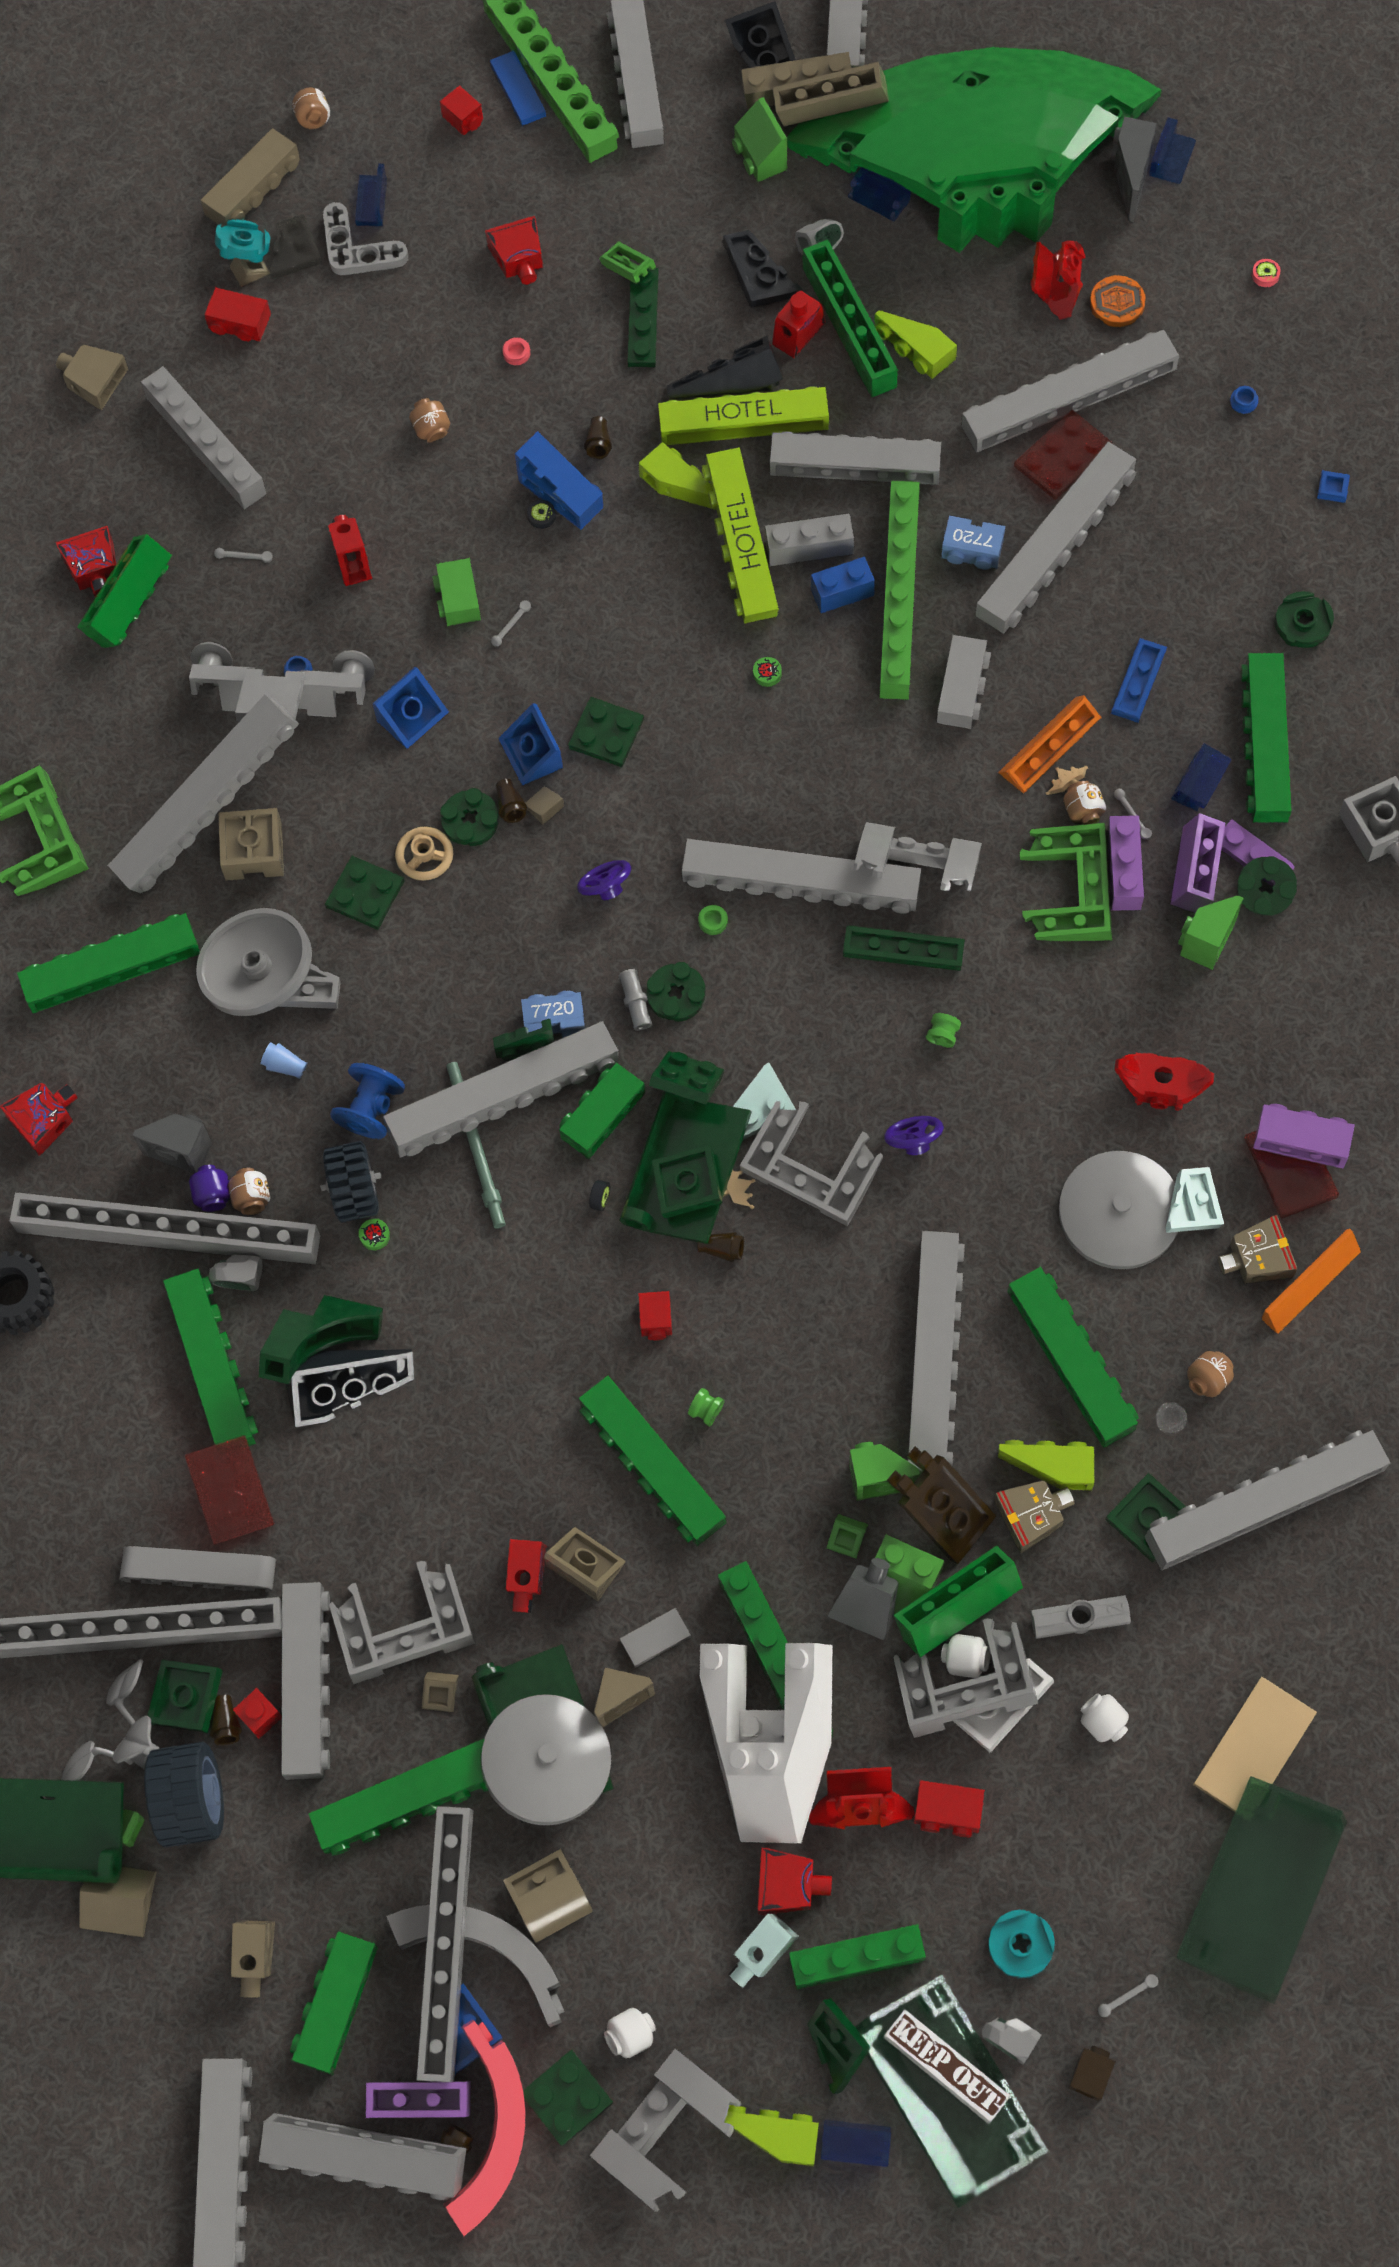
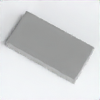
(655, 1637)

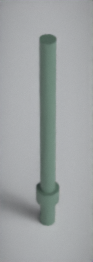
(490, 1195)

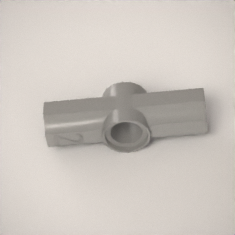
(1101, 1614)

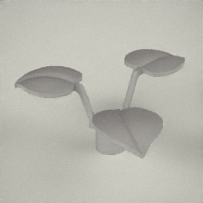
(137, 1741)

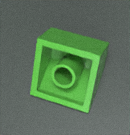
(761, 142)
(1209, 930)
(871, 1468)
(911, 1567)

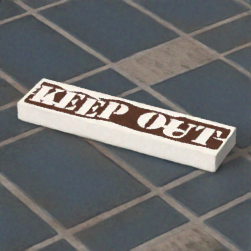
(946, 2066)

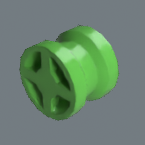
(943, 1030)
(705, 1407)

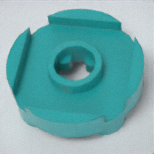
(242, 241)
(1030, 1927)

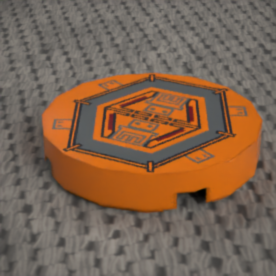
(1117, 301)

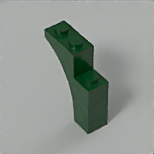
(303, 1335)

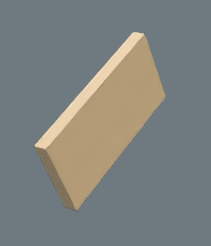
(1255, 1743)

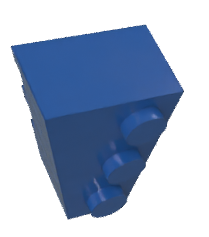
(555, 479)

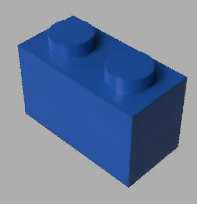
(842, 584)

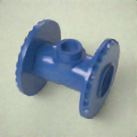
(370, 1101)

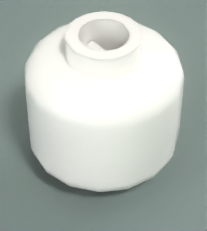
(966, 1656)
(1104, 1718)
(629, 2033)

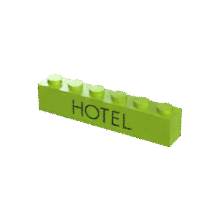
(743, 415)
(741, 535)

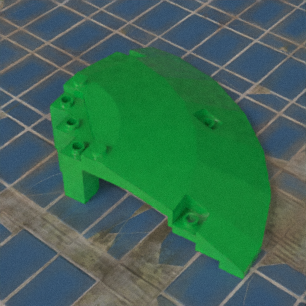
(983, 150)

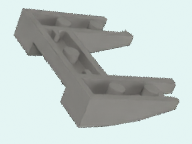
(878, 846)
(833, 1198)
(370, 1654)
(1009, 1687)
(625, 2151)

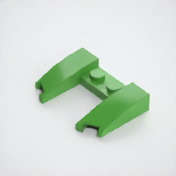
(61, 853)
(1093, 916)

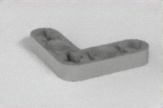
(354, 254)

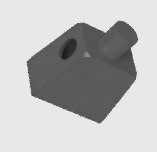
(868, 1599)

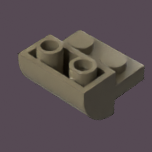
(548, 1896)

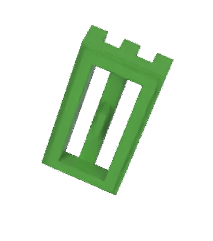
(623, 265)

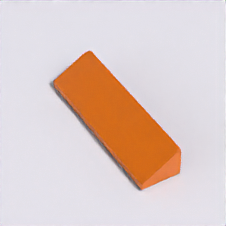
(1048, 742)
(1311, 1281)

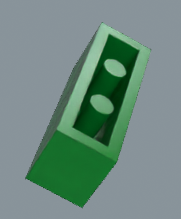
(601, 1110)

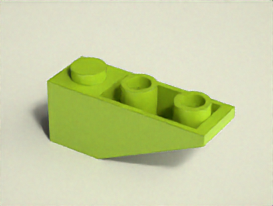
(922, 344)
(673, 477)
(1058, 1465)
(782, 2138)

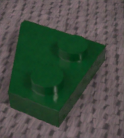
(521, 1041)
(837, 2043)

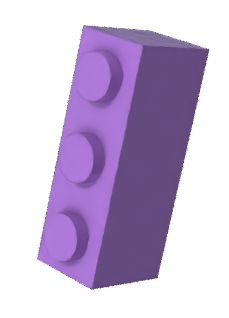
(1125, 863)
(1198, 863)
(1304, 1135)
(418, 2099)

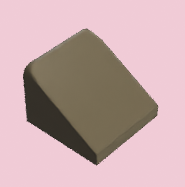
(247, 271)
(544, 804)
(439, 1691)

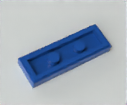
(518, 88)
(1139, 680)

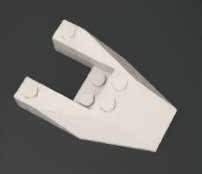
(770, 1756)

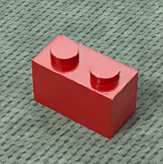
(237, 315)
(949, 1808)

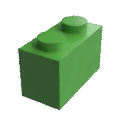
(458, 592)

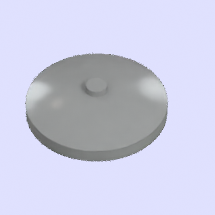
(254, 962)
(1117, 1209)
(545, 1759)

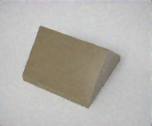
(584, 1563)
(620, 1694)
(119, 1905)

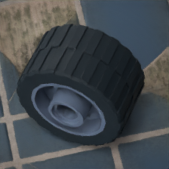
(184, 1794)

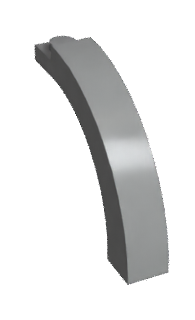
(411, 1928)

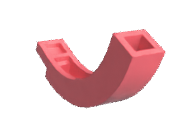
(502, 2156)

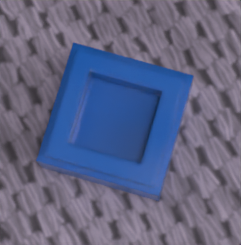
(1333, 486)

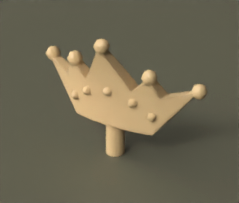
(1066, 779)
(737, 1188)

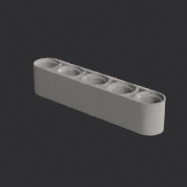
(197, 1567)

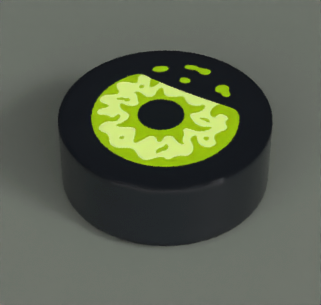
(541, 514)
(599, 1195)

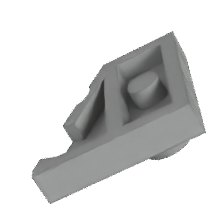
(317, 991)

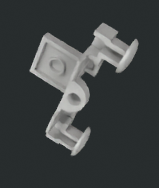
(310, 690)

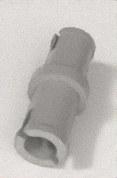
(635, 999)

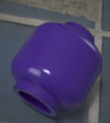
(209, 1188)

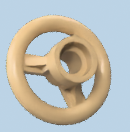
(420, 842)

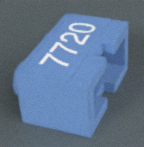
(973, 543)
(563, 1010)

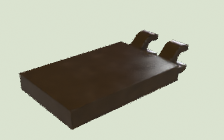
(943, 1504)

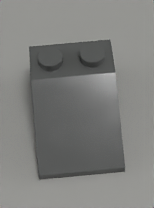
(1132, 158)

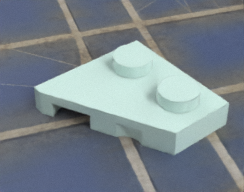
(761, 1097)
(1194, 1202)

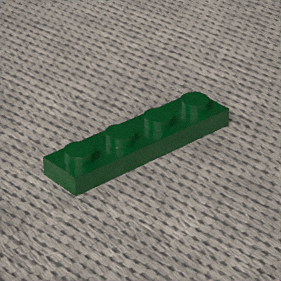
(643, 320)
(903, 948)

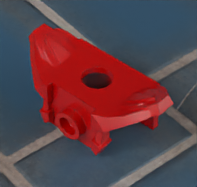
(1046, 273)
(1187, 1081)
(860, 1799)

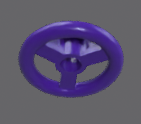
(605, 879)
(914, 1138)

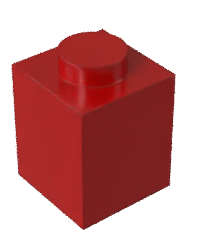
(461, 110)
(655, 1315)
(257, 1713)

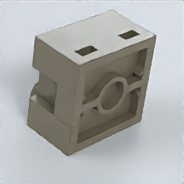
(251, 843)

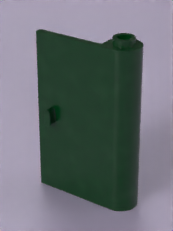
(678, 1127)
(537, 1675)
(61, 1837)

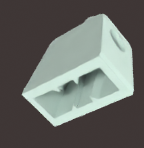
(774, 1940)

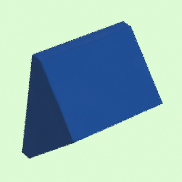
(409, 708)
(531, 746)

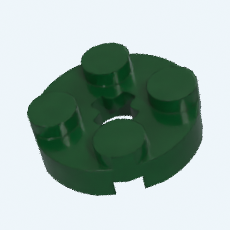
(1304, 634)
(473, 802)
(1270, 869)
(681, 976)

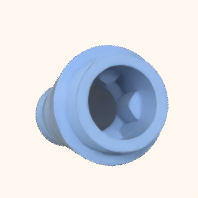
(281, 1060)

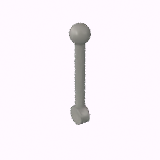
(265, 556)
(525, 606)
(1119, 794)
(1150, 1981)

